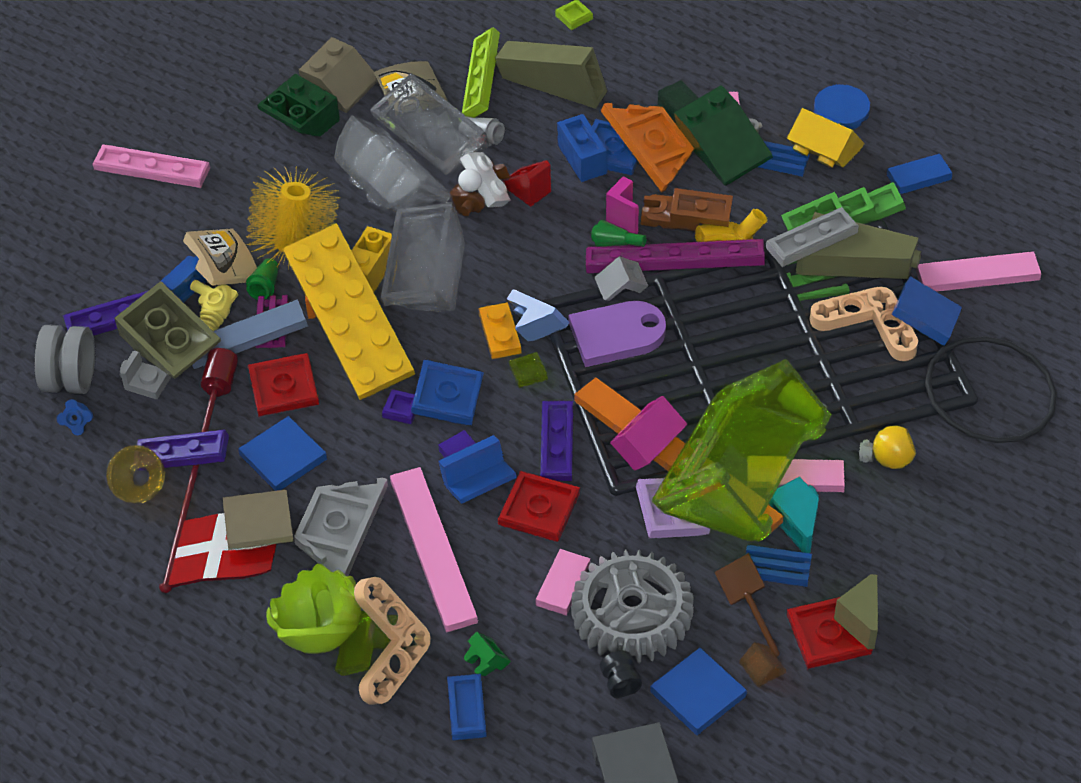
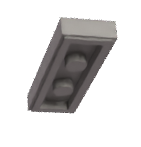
(812, 236)

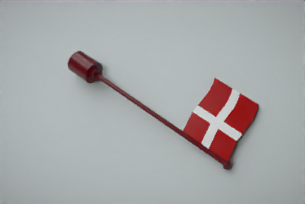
(201, 543)

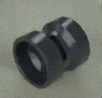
(620, 674)

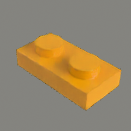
(500, 330)

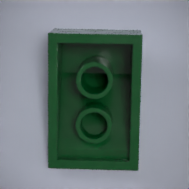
(722, 135)

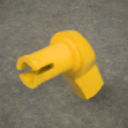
(735, 231)

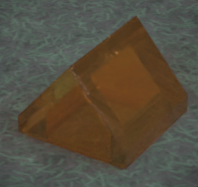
(761, 664)

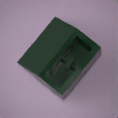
(302, 106)

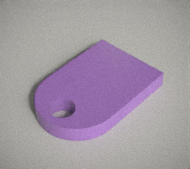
(617, 331)

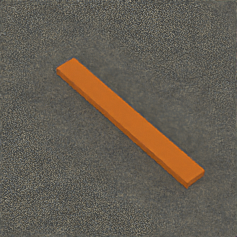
(619, 412)

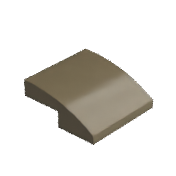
(257, 519)

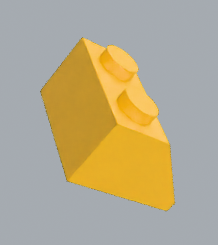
(824, 139)

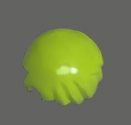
(315, 611)

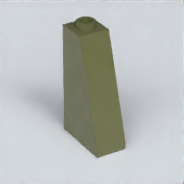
(554, 69)
(866, 254)

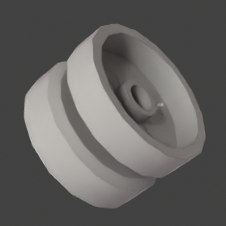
(64, 359)

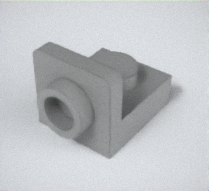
(142, 377)

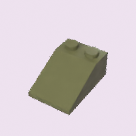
(165, 331)

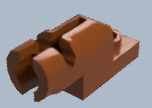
(686, 210)

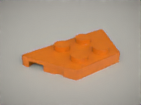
(651, 139)

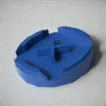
(843, 105)

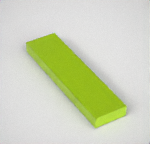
(480, 73)

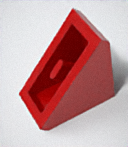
(530, 182)

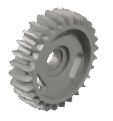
(615, 623)

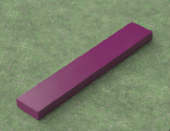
(680, 255)

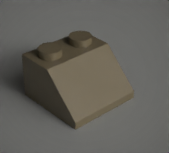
(341, 72)

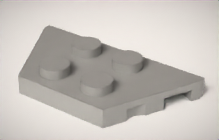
(339, 522)

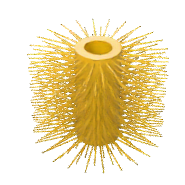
(291, 213)

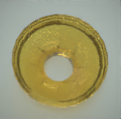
(121, 472)

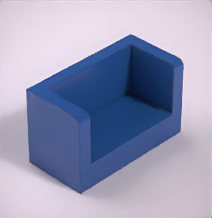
(582, 147)

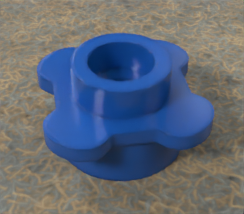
(76, 408)

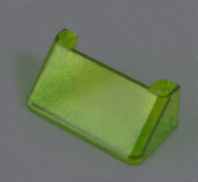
(742, 452)

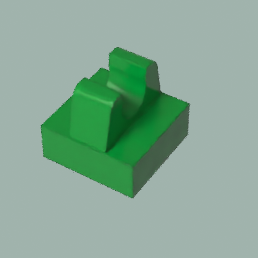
(488, 652)

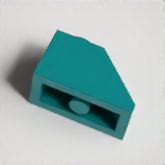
(799, 507)

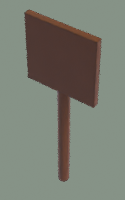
(739, 582)

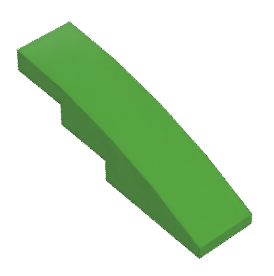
(859, 204)

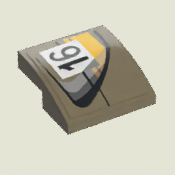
(391, 76)

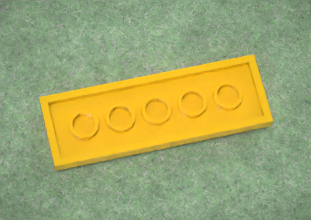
(348, 311)

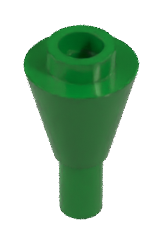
(611, 235)

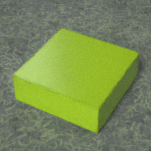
(574, 14)

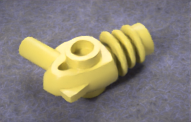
(214, 302)

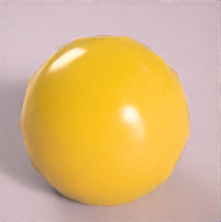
(894, 447)

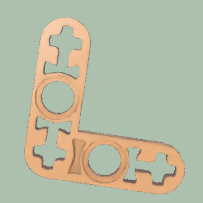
(870, 309)
(398, 634)

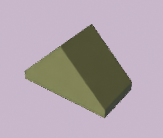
(859, 611)

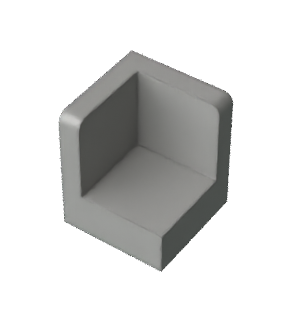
(620, 275)

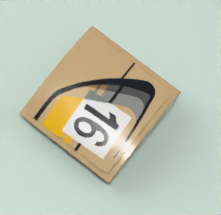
(221, 256)

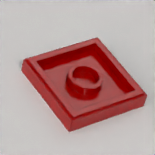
(283, 384)
(539, 506)
(821, 636)

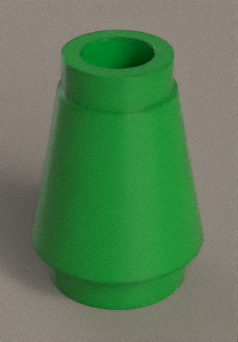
(263, 279)

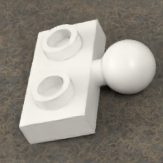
(481, 177)

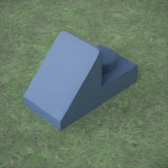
(536, 316)

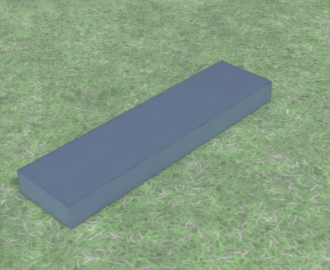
(259, 329)

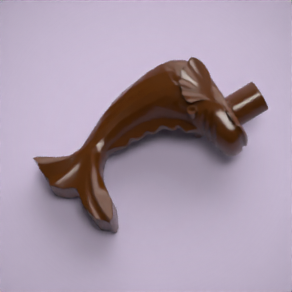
(469, 202)

